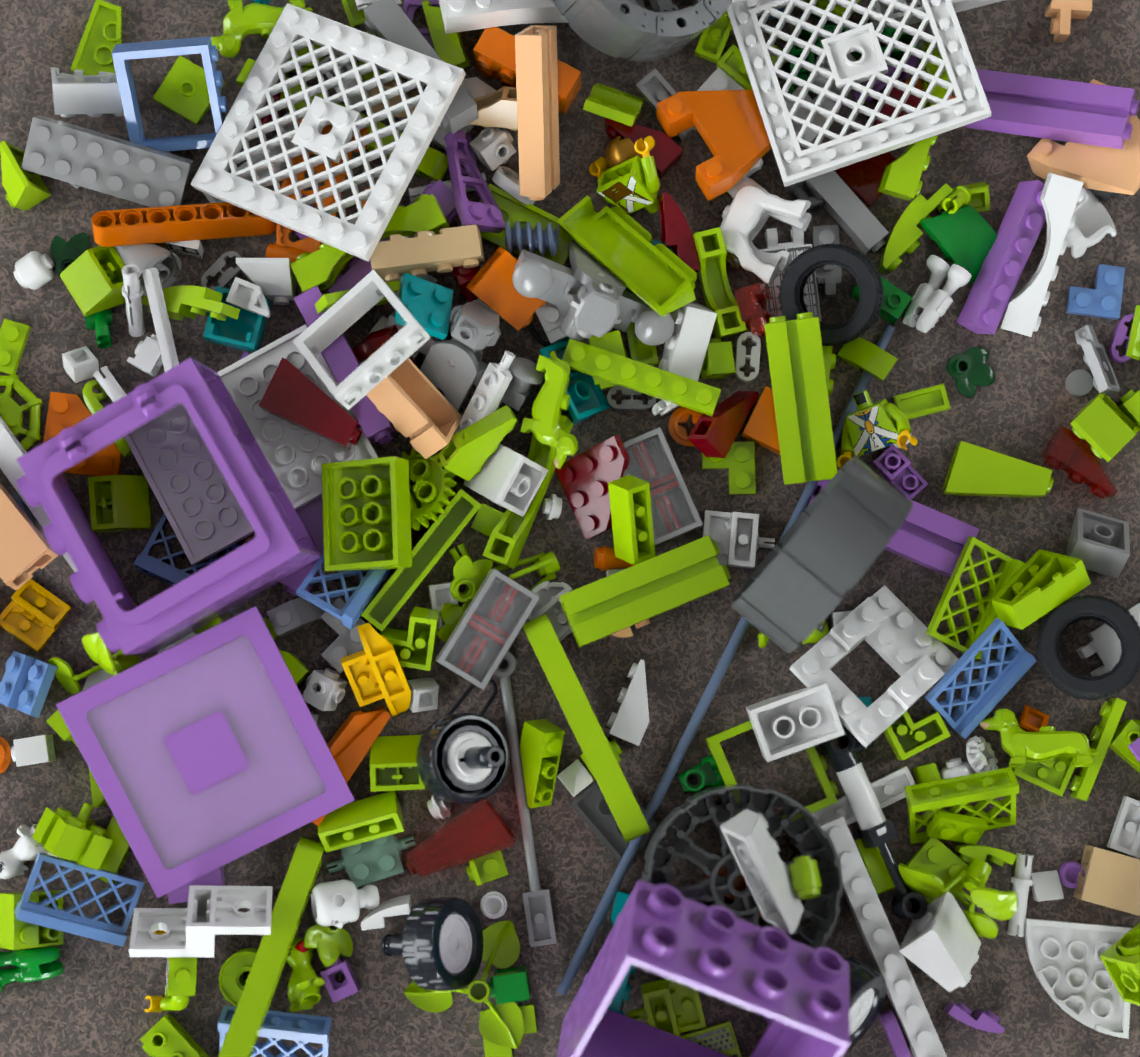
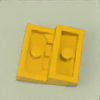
(33, 615)

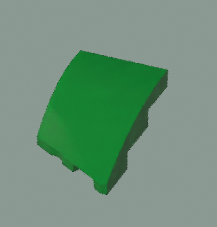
(962, 237)

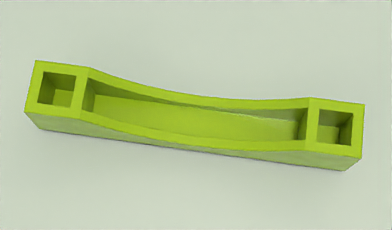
(903, 175)
(325, 264)
(512, 530)

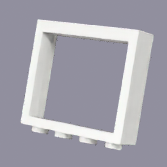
(340, 318)

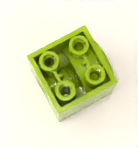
(1123, 965)

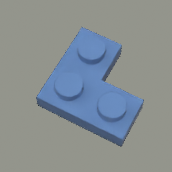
(1104, 299)

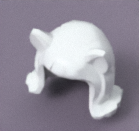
(1090, 225)

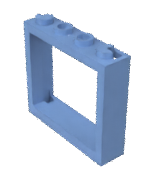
(121, 58)

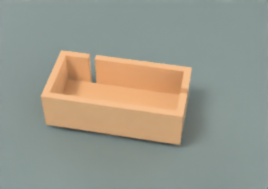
(416, 408)

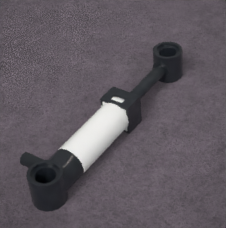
(874, 827)

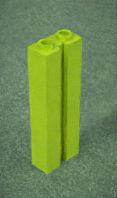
(801, 398)
(644, 590)

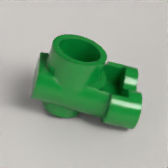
(99, 322)
(707, 775)

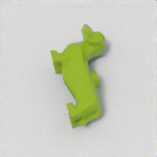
(245, 20)
(548, 409)
(1038, 745)

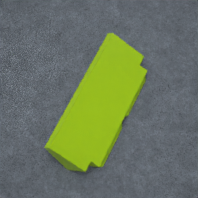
(627, 253)

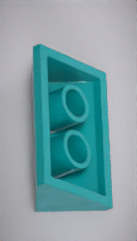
(585, 396)

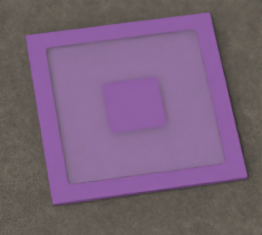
(206, 751)

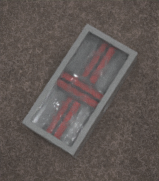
(670, 500)
(487, 628)

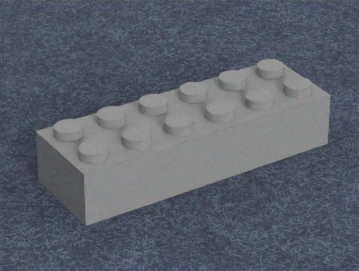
(106, 163)

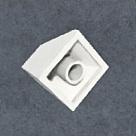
(272, 275)

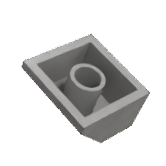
(1099, 542)

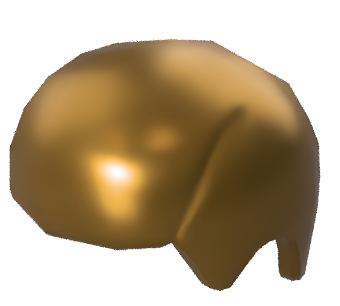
(620, 151)

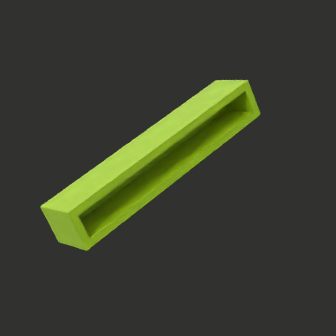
(424, 558)

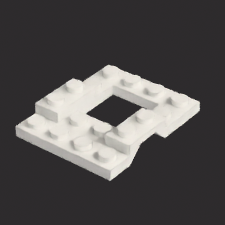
(899, 640)

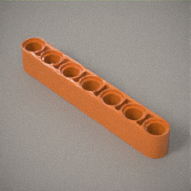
(176, 224)

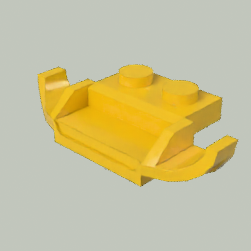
(377, 672)

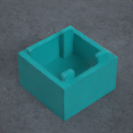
(241, 333)

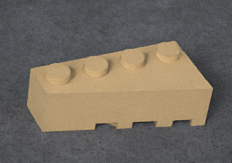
(428, 252)

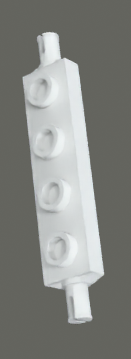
(489, 391)

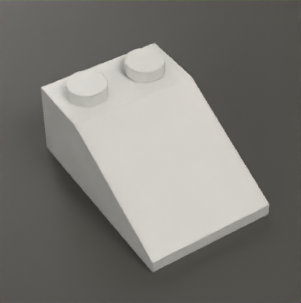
(794, 721)

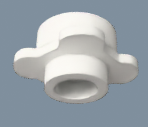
(439, 808)

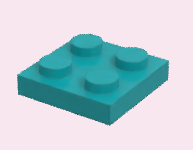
(427, 303)

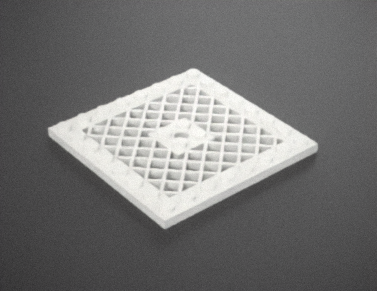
(293, 32)
(843, 149)

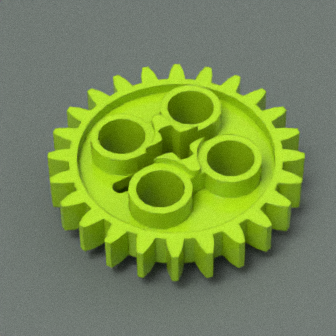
(429, 486)

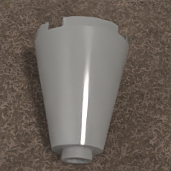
(151, 256)

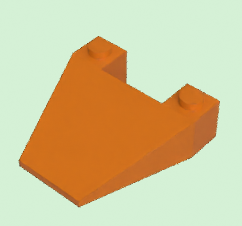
(730, 128)

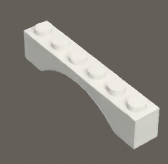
(1059, 202)

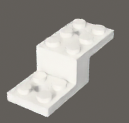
(193, 929)

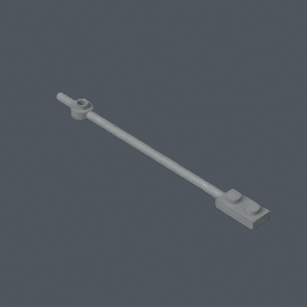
(537, 900)

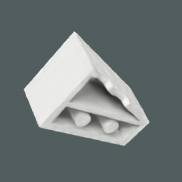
(85, 94)
(689, 342)

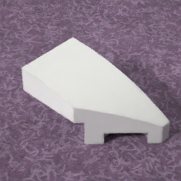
(248, 297)
(392, 907)

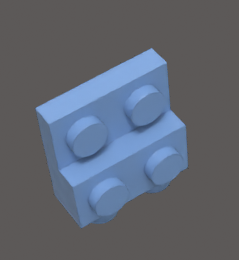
(26, 683)

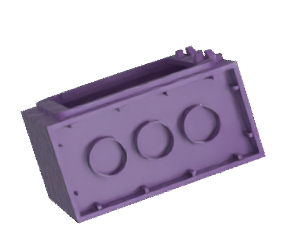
(275, 553)
(722, 956)

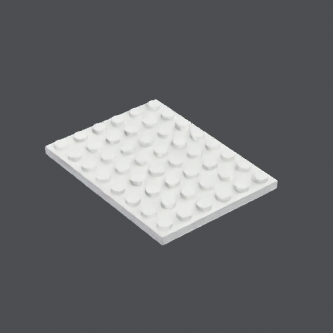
(188, 478)

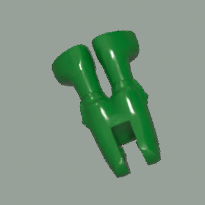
(31, 964)

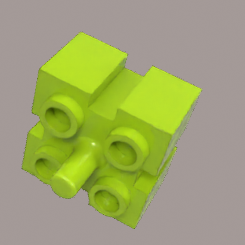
(73, 837)

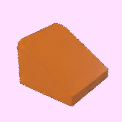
(1032, 719)

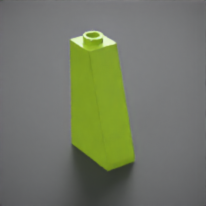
(993, 474)

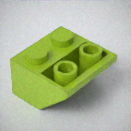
(95, 280)
(1104, 426)
(119, 503)
(395, 764)
(21, 934)

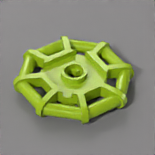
(13, 413)

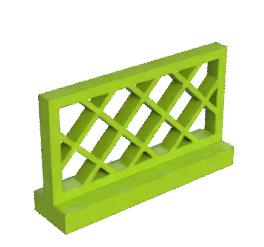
(987, 613)
(959, 793)

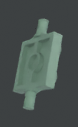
(373, 859)

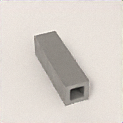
(848, 211)

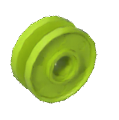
(231, 973)

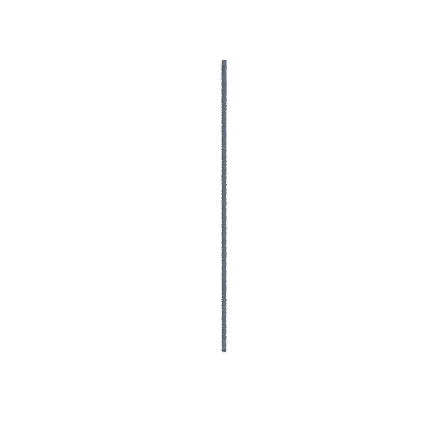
(697, 716)

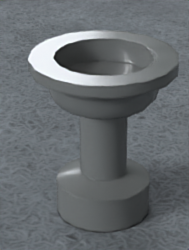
(798, 190)

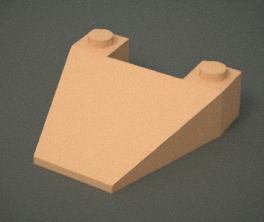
(1094, 165)

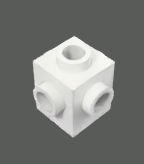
(493, 147)
(324, 689)

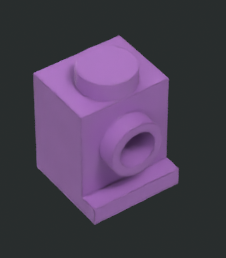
(336, 989)

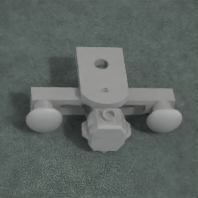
(458, 362)

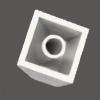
(508, 480)
(943, 943)

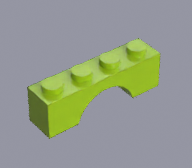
(715, 283)

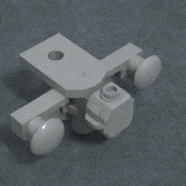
(599, 302)

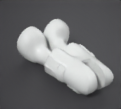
(929, 300)

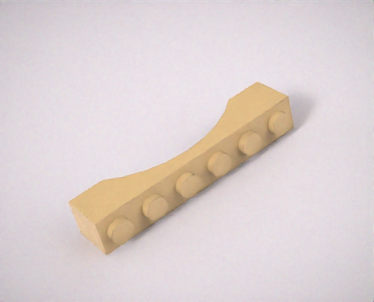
(494, 109)

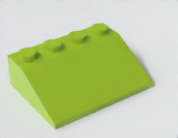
(366, 514)

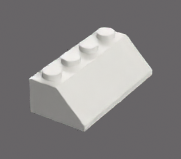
(763, 869)

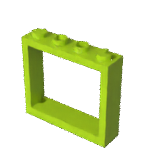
(818, 762)

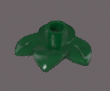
(68, 252)
(974, 372)

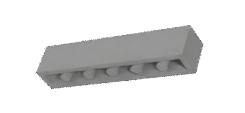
(391, 23)

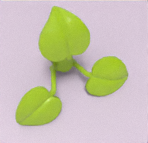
(98, 653)
(993, 902)
(501, 1023)

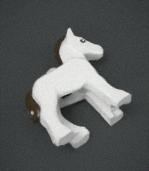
(745, 219)

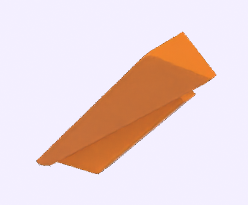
(354, 740)

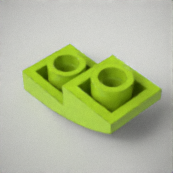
(868, 357)
(996, 855)
(875, 867)

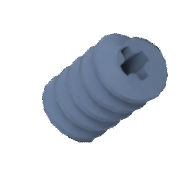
(532, 238)

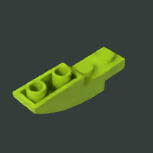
(906, 233)
(193, 300)

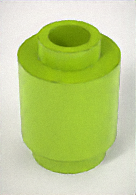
(805, 877)

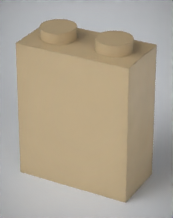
(1109, 880)

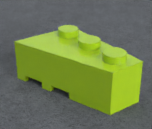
(1039, 588)

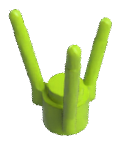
(544, 564)

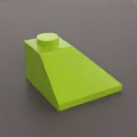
(22, 186)

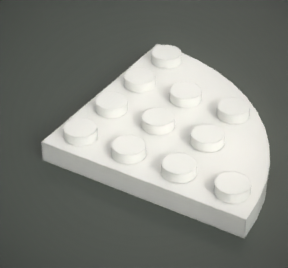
(1073, 974)

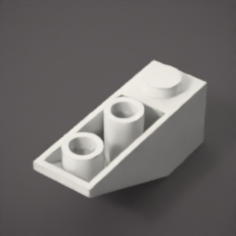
(633, 713)

